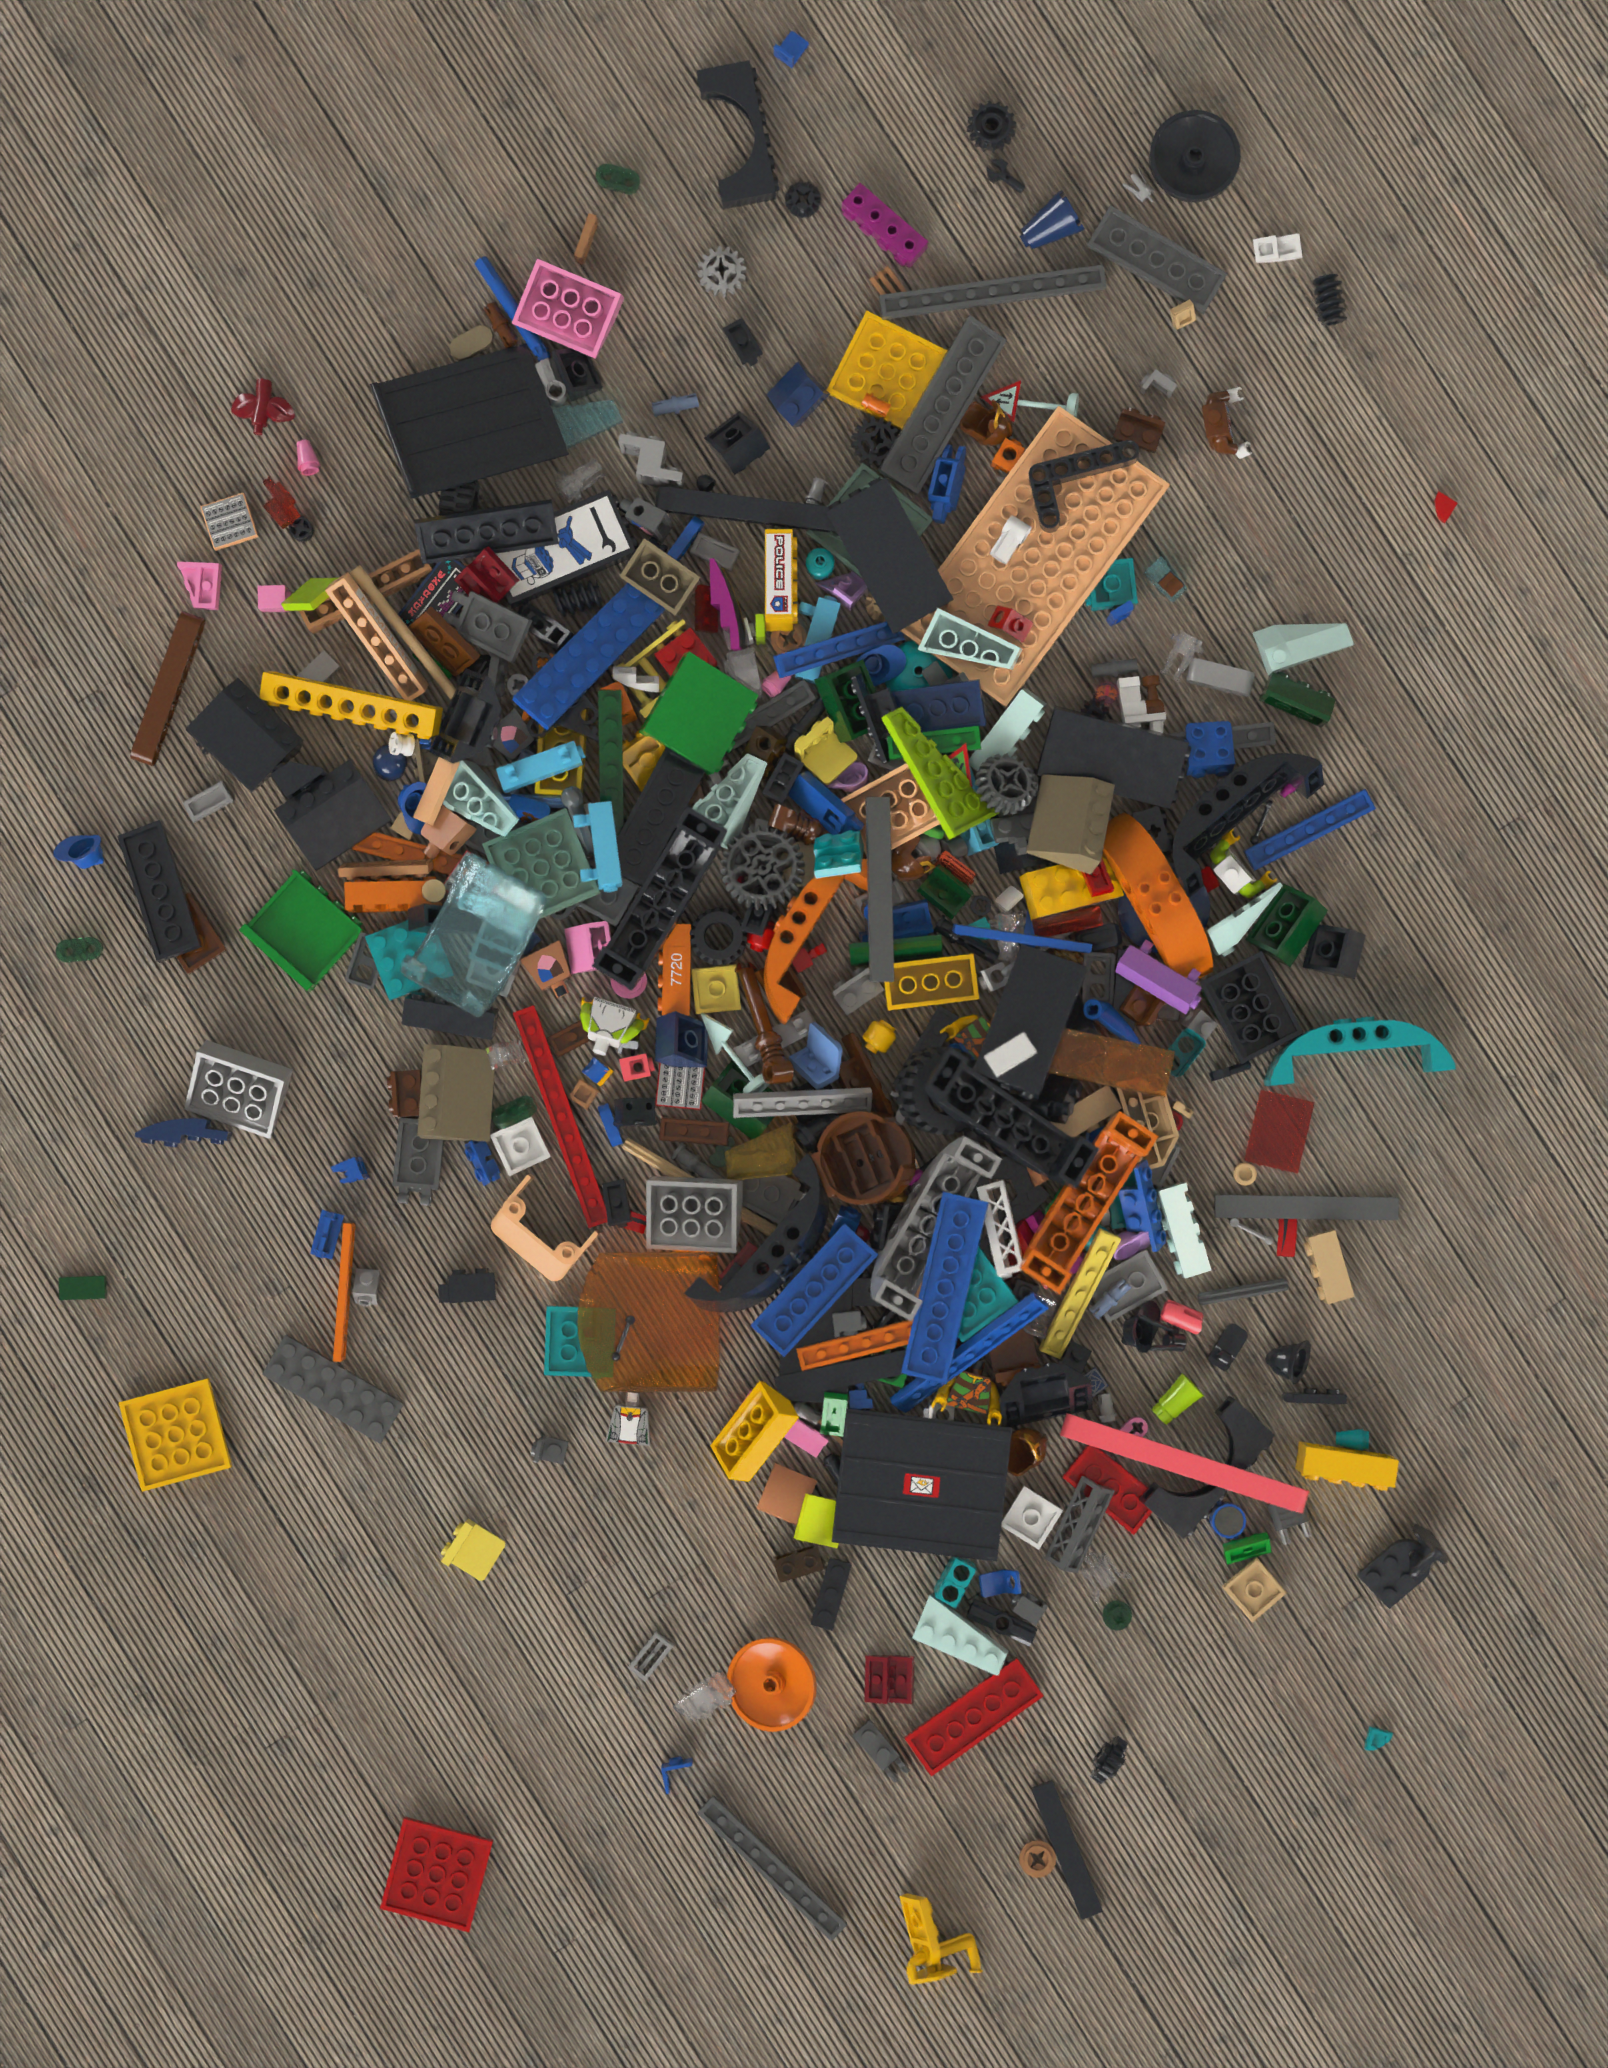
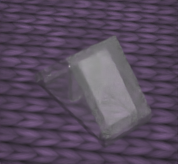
(505, 1054)

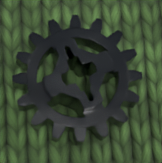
(865, 439)
(1109, 1760)

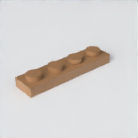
(378, 869)

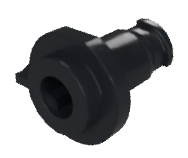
(808, 1136)

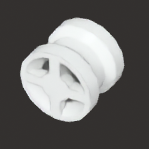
(401, 744)

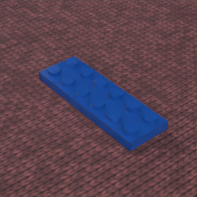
(814, 1290)

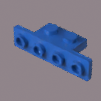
(1141, 1207)

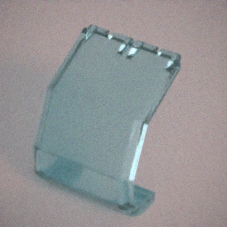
(476, 936)

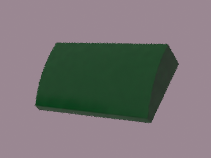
(904, 950)

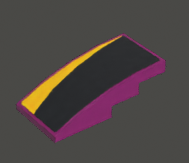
(725, 601)

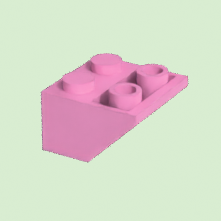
(585, 944)

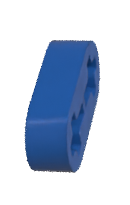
(608, 1118)

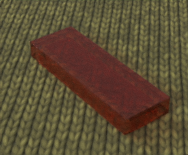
(1068, 922)

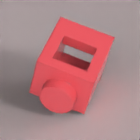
(627, 1067)

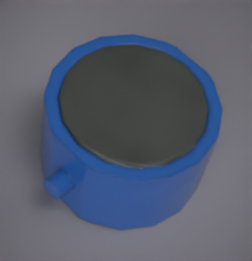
(1227, 1519)

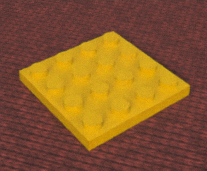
(886, 363)
(175, 1434)

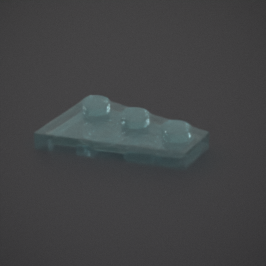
(586, 420)

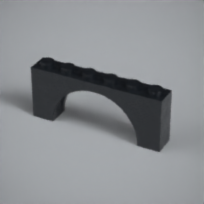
(736, 86)
(1186, 1509)

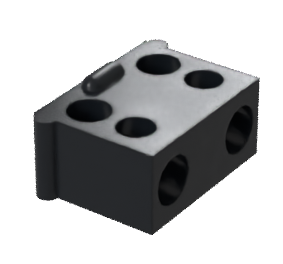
(634, 1112)

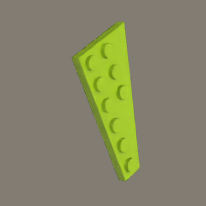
(940, 780)

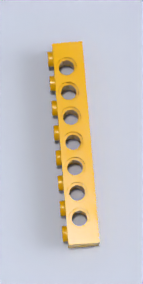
(428, 715)

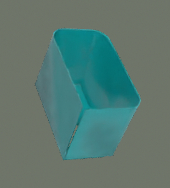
(1199, 1045)
(948, 1573)

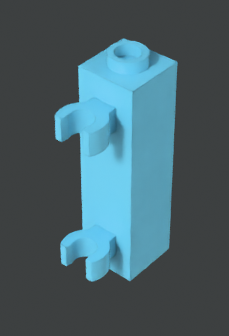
(821, 628)
(540, 766)
(604, 846)

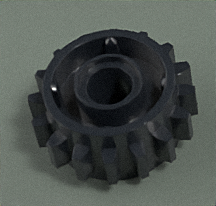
(988, 138)

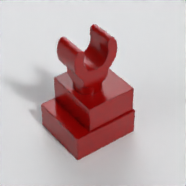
(804, 959)

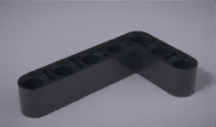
(1074, 472)

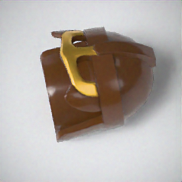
(986, 425)
(906, 866)
(1026, 1450)

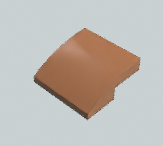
(785, 1493)

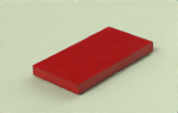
(1105, 1471)

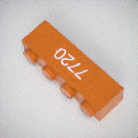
(676, 972)

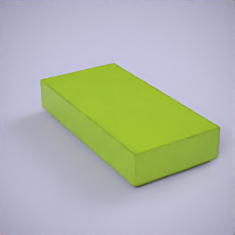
(760, 629)

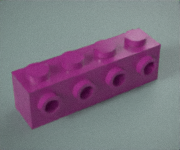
(884, 225)

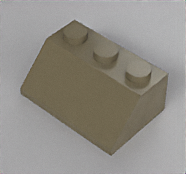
(661, 577)

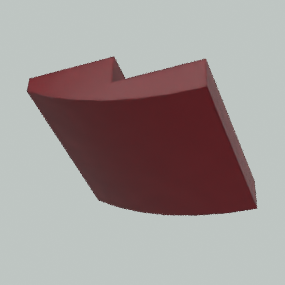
(487, 576)
(889, 1679)

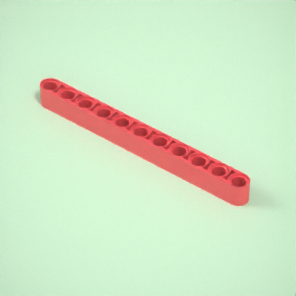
(1184, 1463)

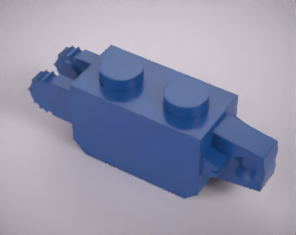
(946, 483)

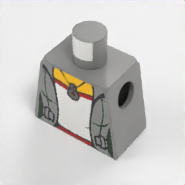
(630, 1422)

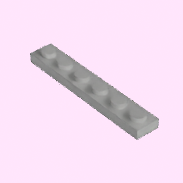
(802, 1102)

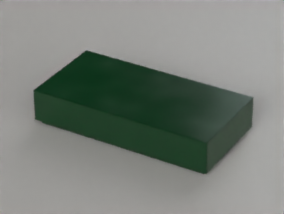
(82, 1287)

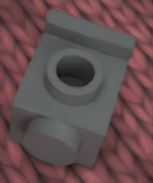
(848, 1322)
(1028, 1607)

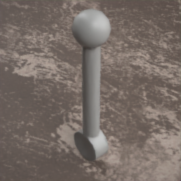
(1268, 1239)

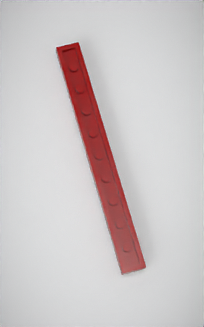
(561, 1116)

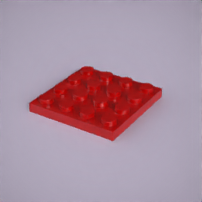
(436, 1874)

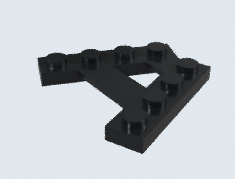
(1025, 1202)

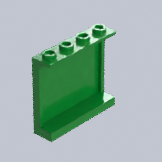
(700, 713)
(303, 930)

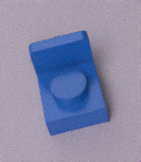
(846, 1215)

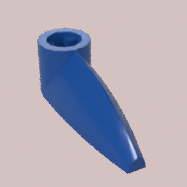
(1110, 1019)

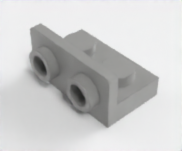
(856, 991)

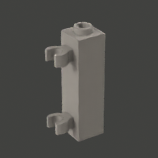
(793, 1031)

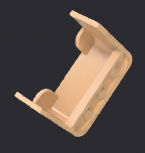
(551, 1263)

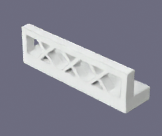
(995, 1230)

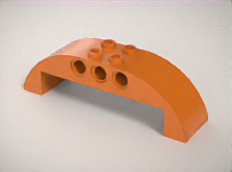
(1157, 896)
(782, 954)
(1081, 1209)

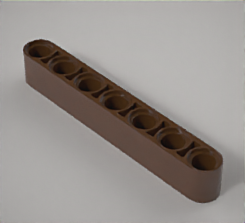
(167, 688)

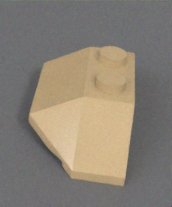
(1155, 1115)

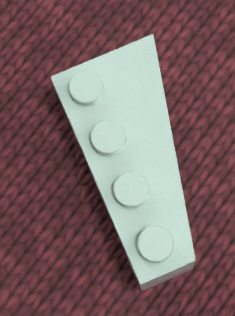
(961, 640)
(1010, 728)
(1182, 1230)
(953, 1634)

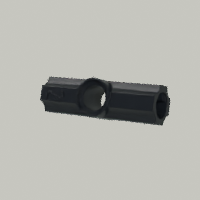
(1015, 1629)

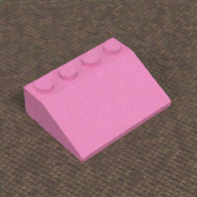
(567, 309)

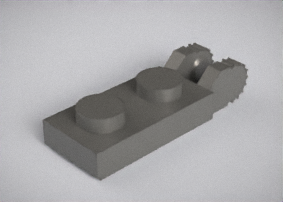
(879, 1749)

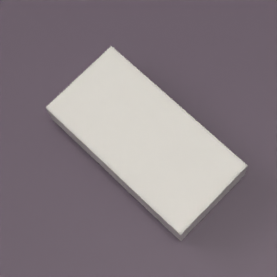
(1010, 1054)

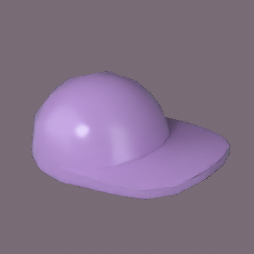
(852, 778)
(1131, 1244)

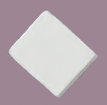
(1009, 898)

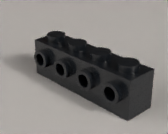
(446, 1017)

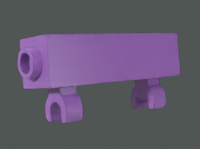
(1159, 979)

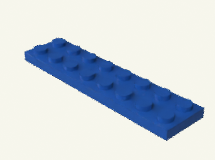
(587, 655)
(945, 1287)

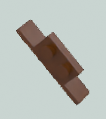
(858, 1073)

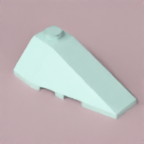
(733, 796)

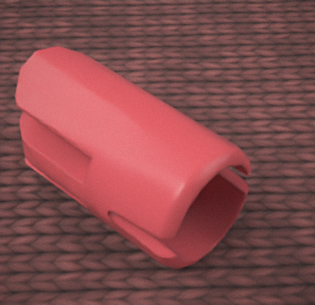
(1182, 1316)

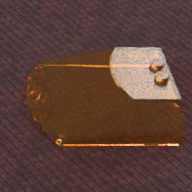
(671, 1341)

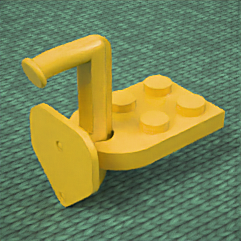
(925, 1944)

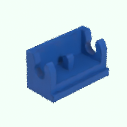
(354, 1169)

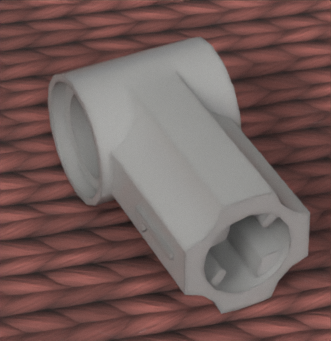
(551, 381)

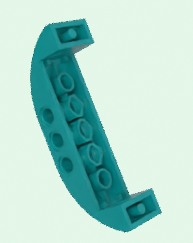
(1393, 1035)

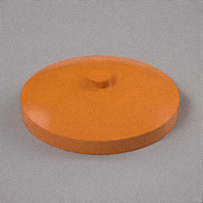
(772, 1684)

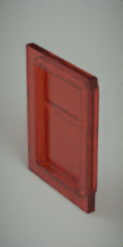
(1279, 1131)

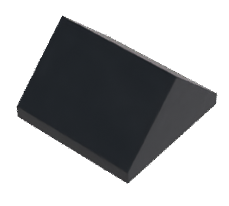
(577, 373)

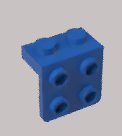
(1210, 749)

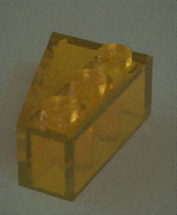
(763, 1156)

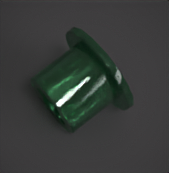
(1117, 1615)

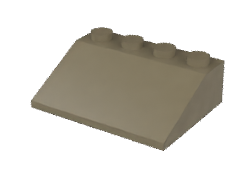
(1071, 821)
(455, 1094)

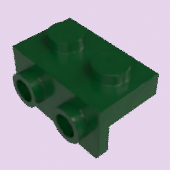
(945, 891)

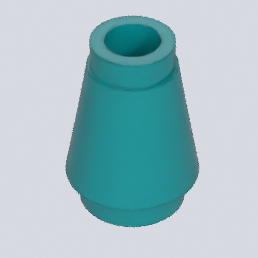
(1353, 1439)

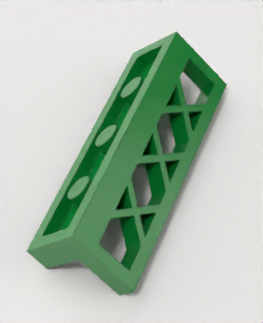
(946, 740)

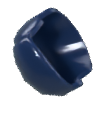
(388, 766)

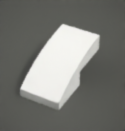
(1277, 249)
(628, 677)

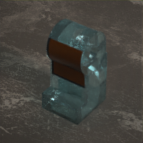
(1165, 580)

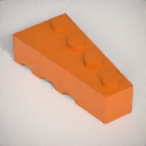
(385, 895)

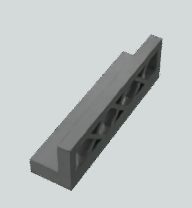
(1083, 1528)

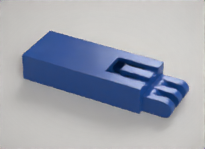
(817, 799)

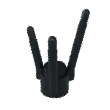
(1172, 1341)

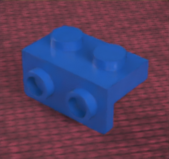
(911, 920)

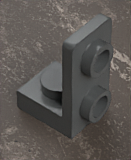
(549, 1449)

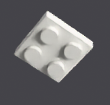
(520, 1146)
(1031, 1517)

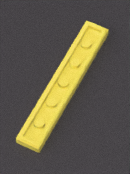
(1080, 1293)

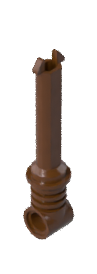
(803, 828)
(775, 1067)

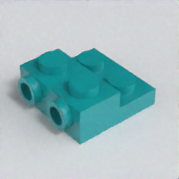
(1115, 587)
(838, 854)

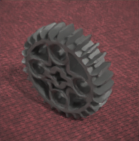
(767, 859)

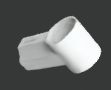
(1012, 535)

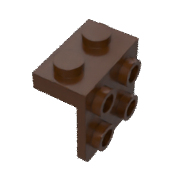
(1013, 1356)

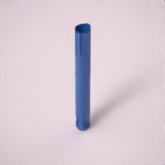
(510, 306)

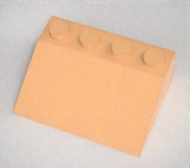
(908, 805)

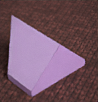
(845, 588)

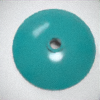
(914, 659)

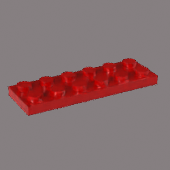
(973, 1716)

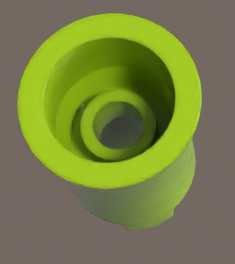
(1177, 1399)

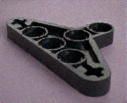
(572, 717)

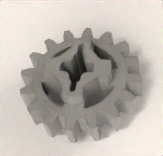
(712, 272)

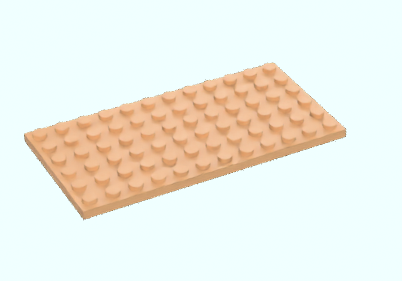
(1049, 571)

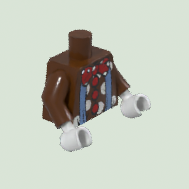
(1218, 423)

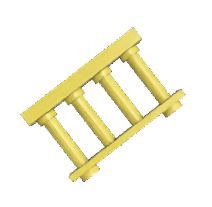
(674, 629)

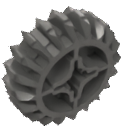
(992, 778)

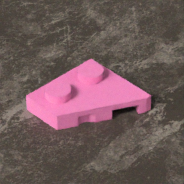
(203, 583)

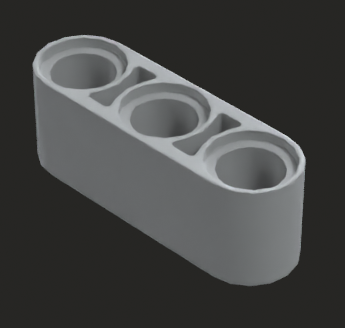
(1220, 677)

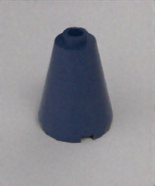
(1051, 223)

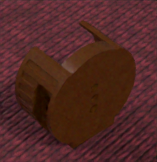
(855, 1138)

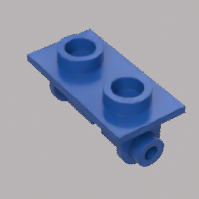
(483, 1170)
(327, 1234)

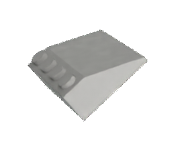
(237, 1088)
(693, 1214)

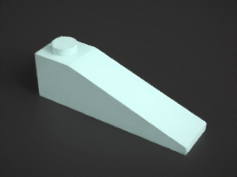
(1298, 643)
(479, 799)
(1233, 927)

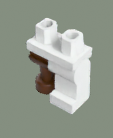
(1138, 711)

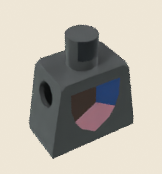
(647, 518)
(513, 736)

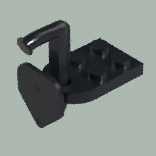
(1396, 1573)

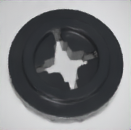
(803, 209)

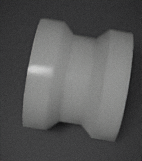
(514, 680)

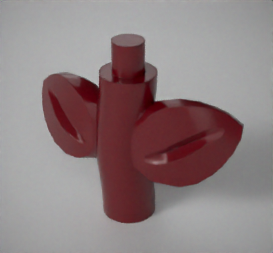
(262, 407)

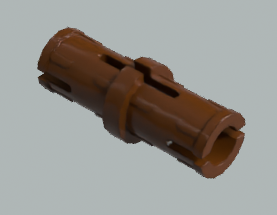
(500, 325)

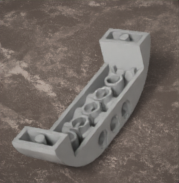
(907, 1244)

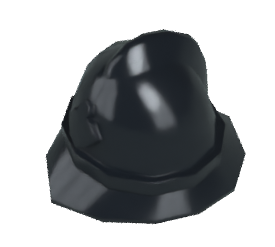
(1290, 1360)

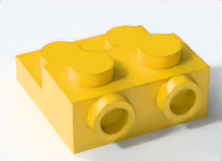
(641, 757)

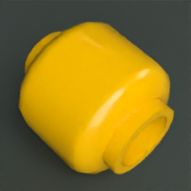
(879, 1036)

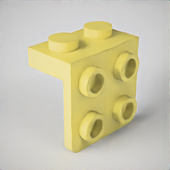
(823, 752)
(473, 1549)

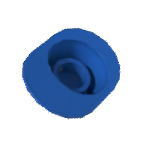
(884, 663)
(408, 803)
(81, 850)

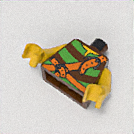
(970, 1032)
(971, 1392)

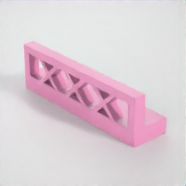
(805, 1436)

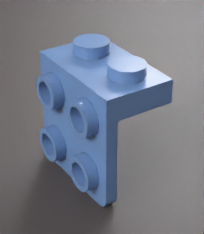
(820, 1059)

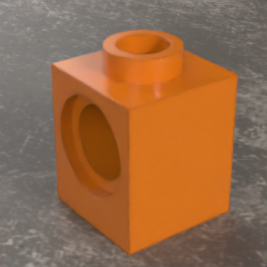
(1000, 462)

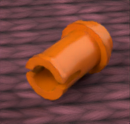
(875, 404)

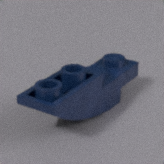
(175, 1132)

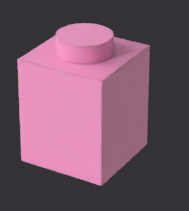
(271, 597)

